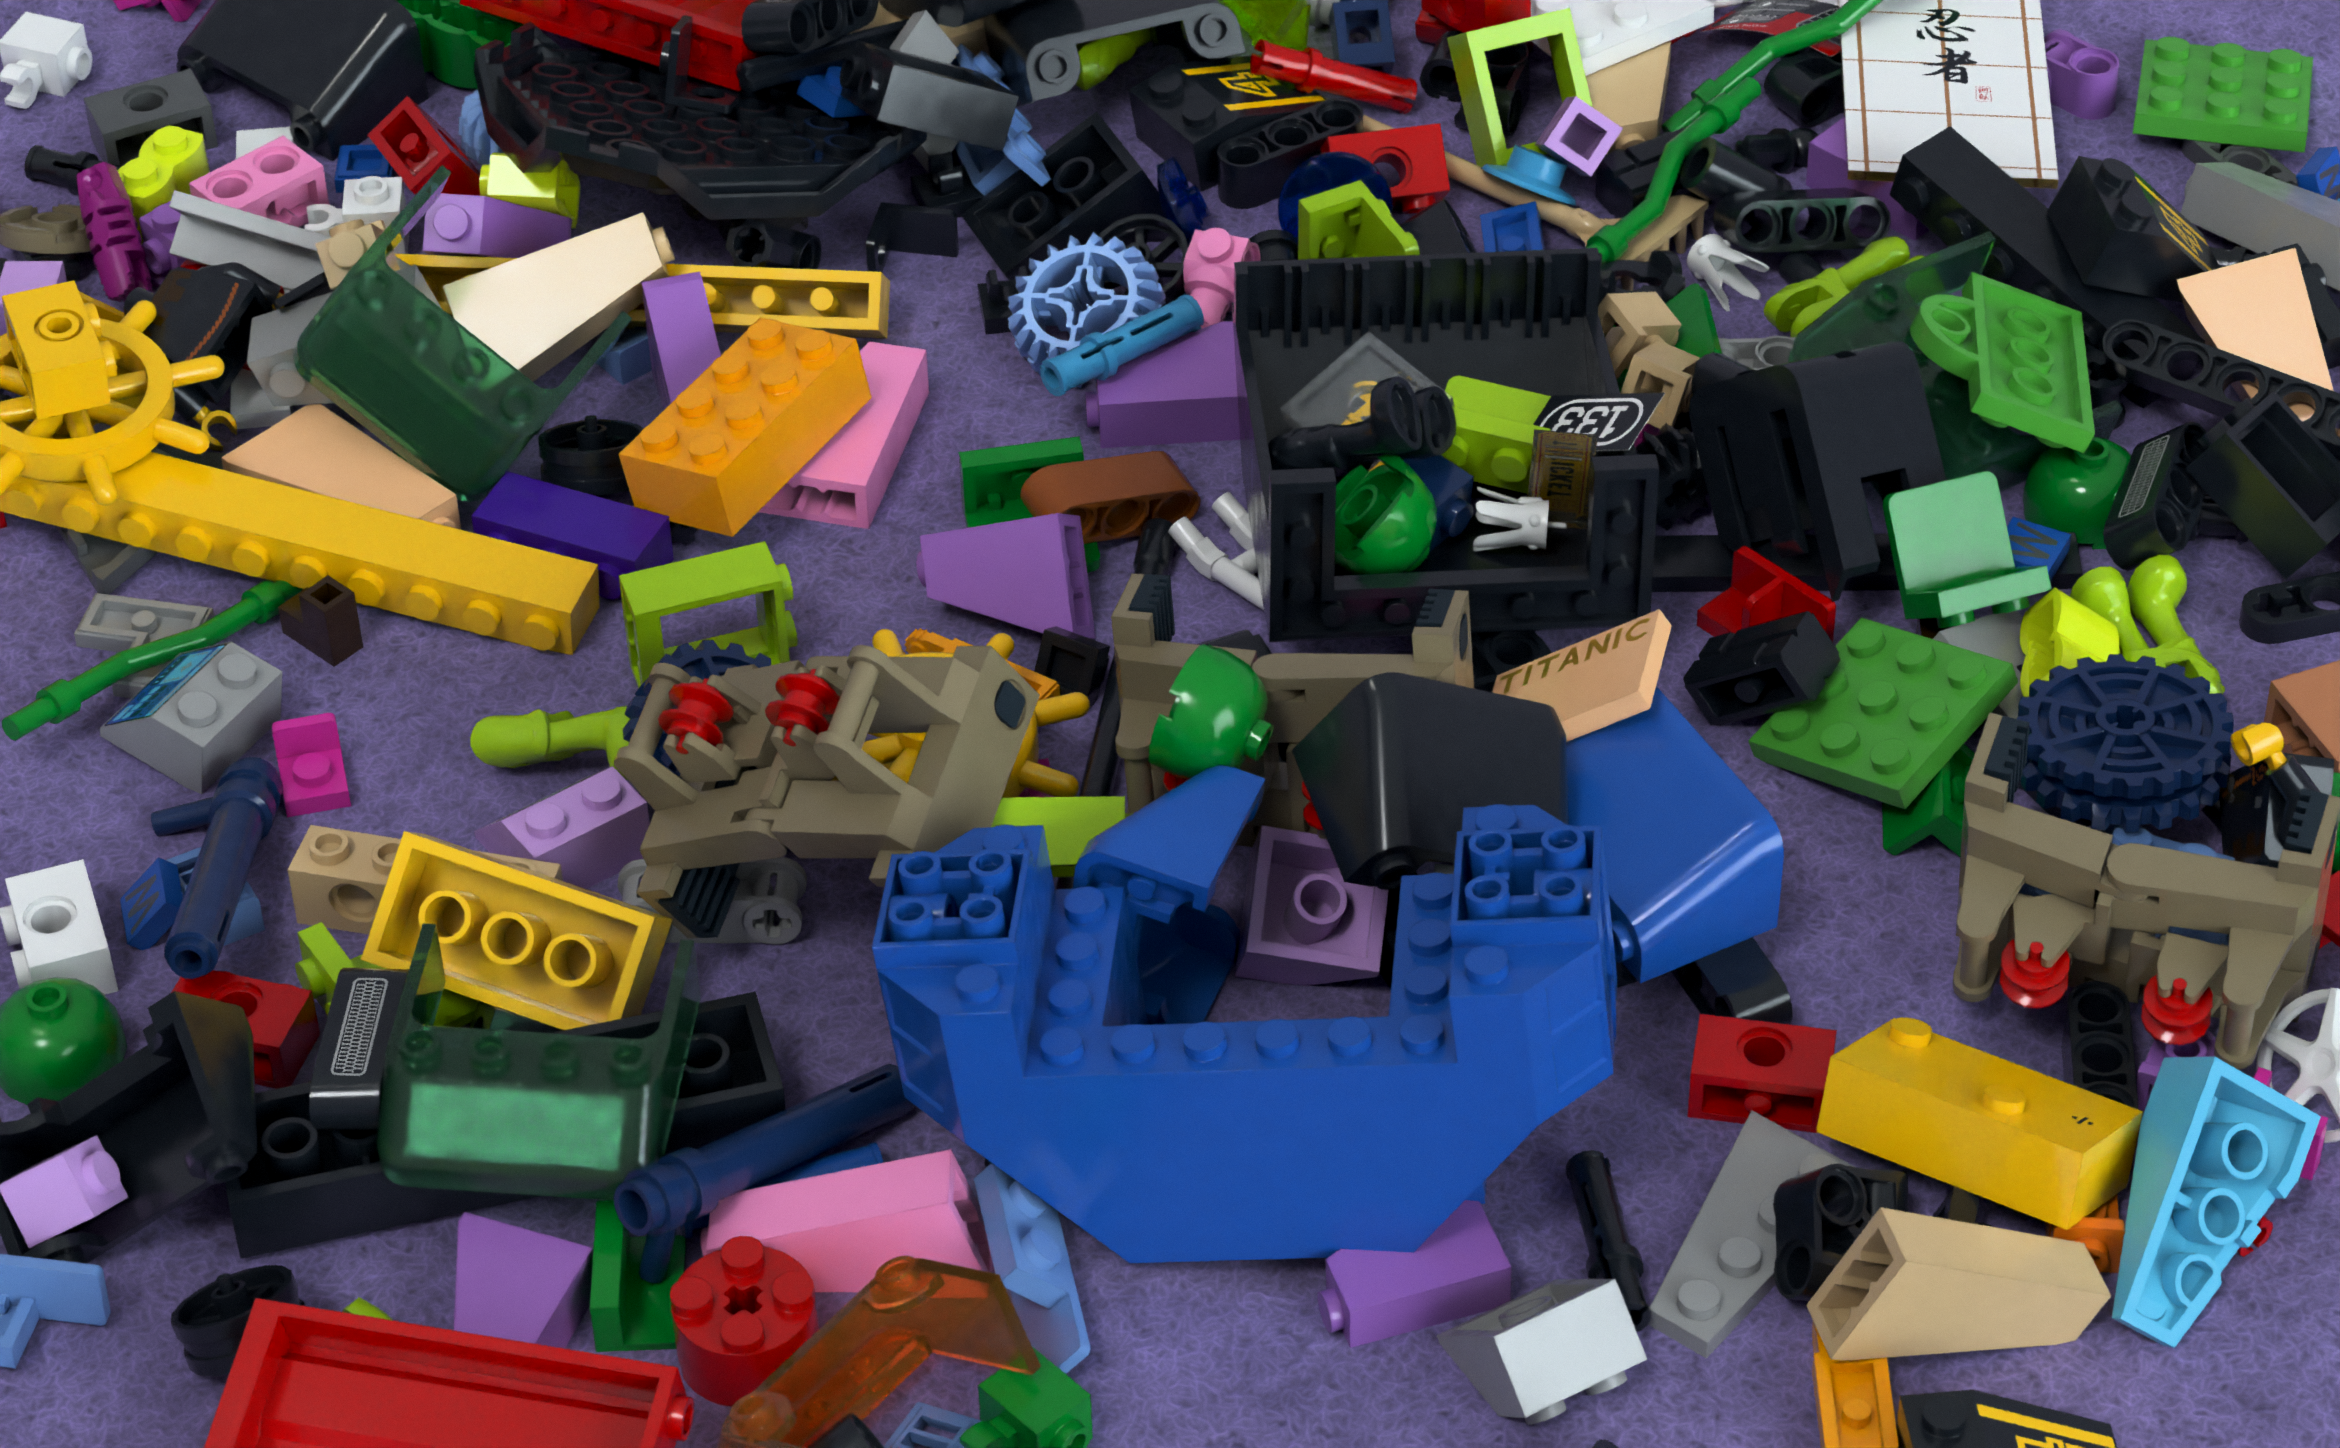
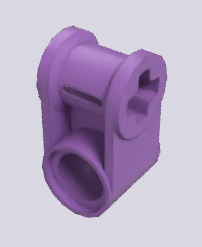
(2081, 76)

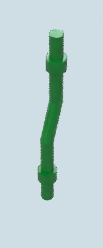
(1766, 52)
(1714, 118)
(65, 697)

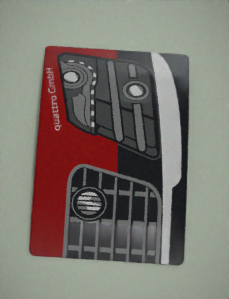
(1778, 17)

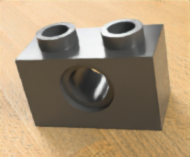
(131, 114)

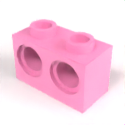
(268, 182)

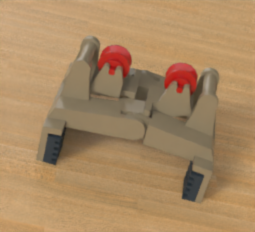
(1297, 685)
(772, 737)
(2116, 898)

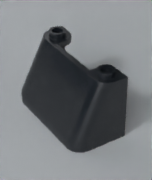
(1040, 37)
(325, 60)
(1409, 756)
(166, 1115)

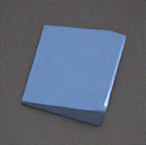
(629, 356)

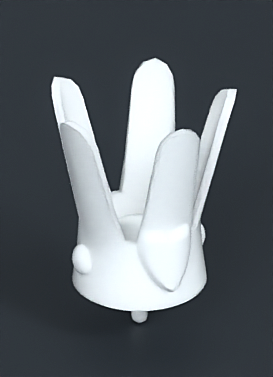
(1714, 262)
(1525, 514)

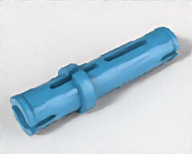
(1102, 354)

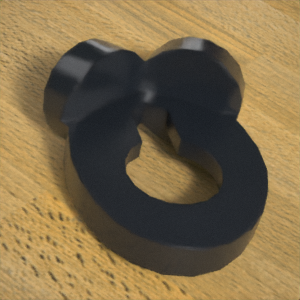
(1661, 272)

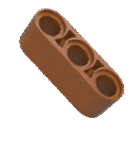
(1113, 493)

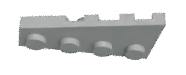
(1732, 1243)

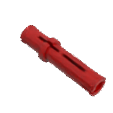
(1312, 71)

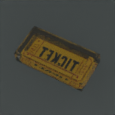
(1562, 474)

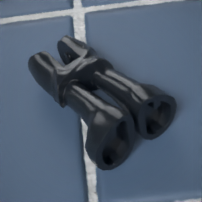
(1399, 425)

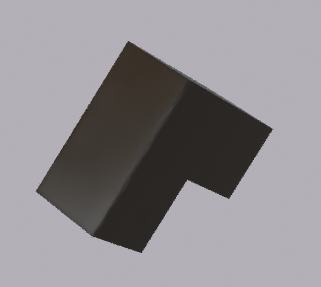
(323, 620)

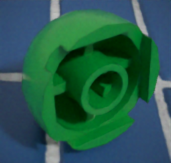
(2075, 489)
(1383, 519)
(1213, 717)
(57, 1038)

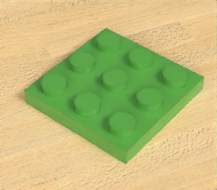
(2224, 94)
(1886, 713)

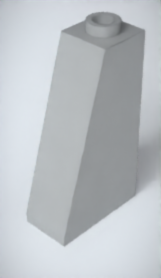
(2264, 213)

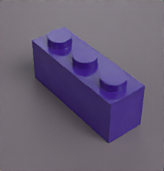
(576, 526)

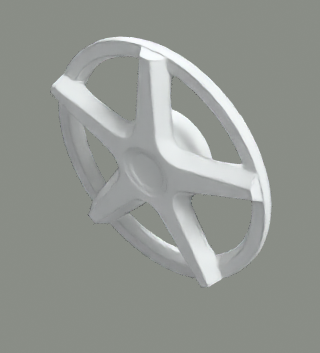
(2317, 1059)

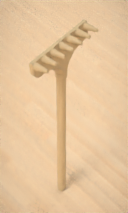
(1579, 222)

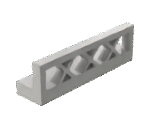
(222, 234)

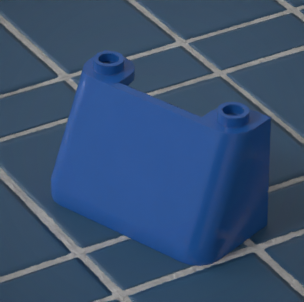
(1683, 840)
(1169, 872)

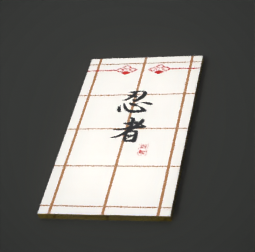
(1943, 65)

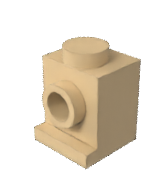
(347, 246)
(1642, 321)
(1661, 370)

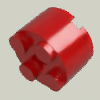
(740, 1317)

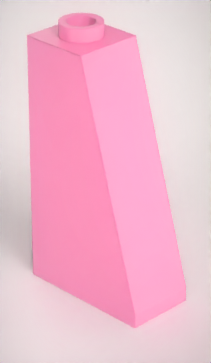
(855, 466)
(860, 1218)

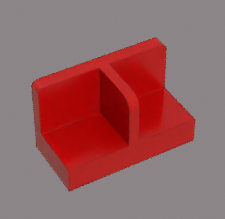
(1760, 595)

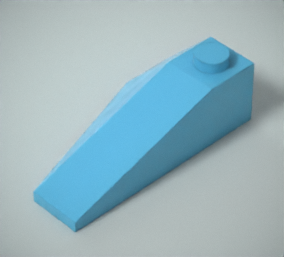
(2203, 1176)

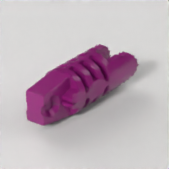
(112, 231)

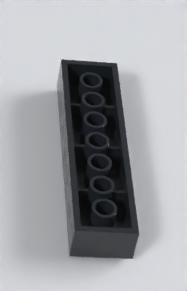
(331, 1183)

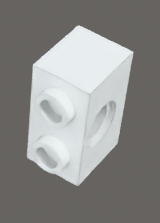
(57, 927)

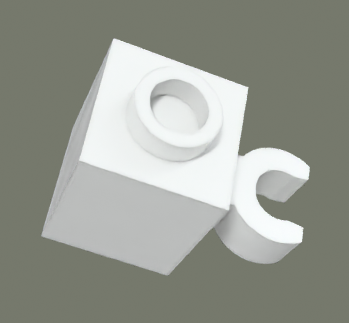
(43, 57)
(364, 199)

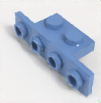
(1021, 151)
(1034, 1266)
(49, 1291)

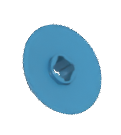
(1534, 173)

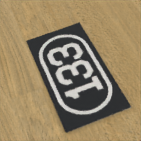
(1612, 417)

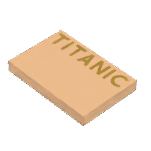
(1597, 677)

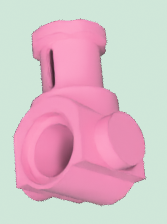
(1210, 270)

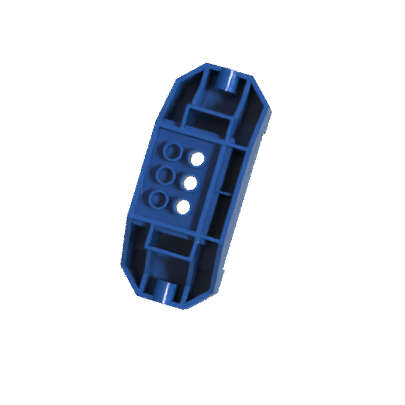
(1250, 1137)

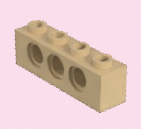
(343, 874)

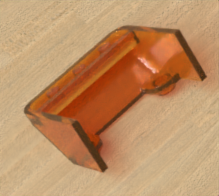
(875, 1345)

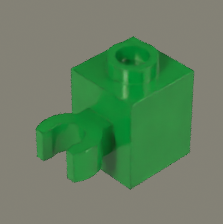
(1031, 1411)

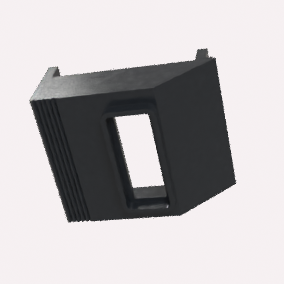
(1475, 315)

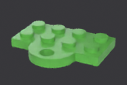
(2018, 356)

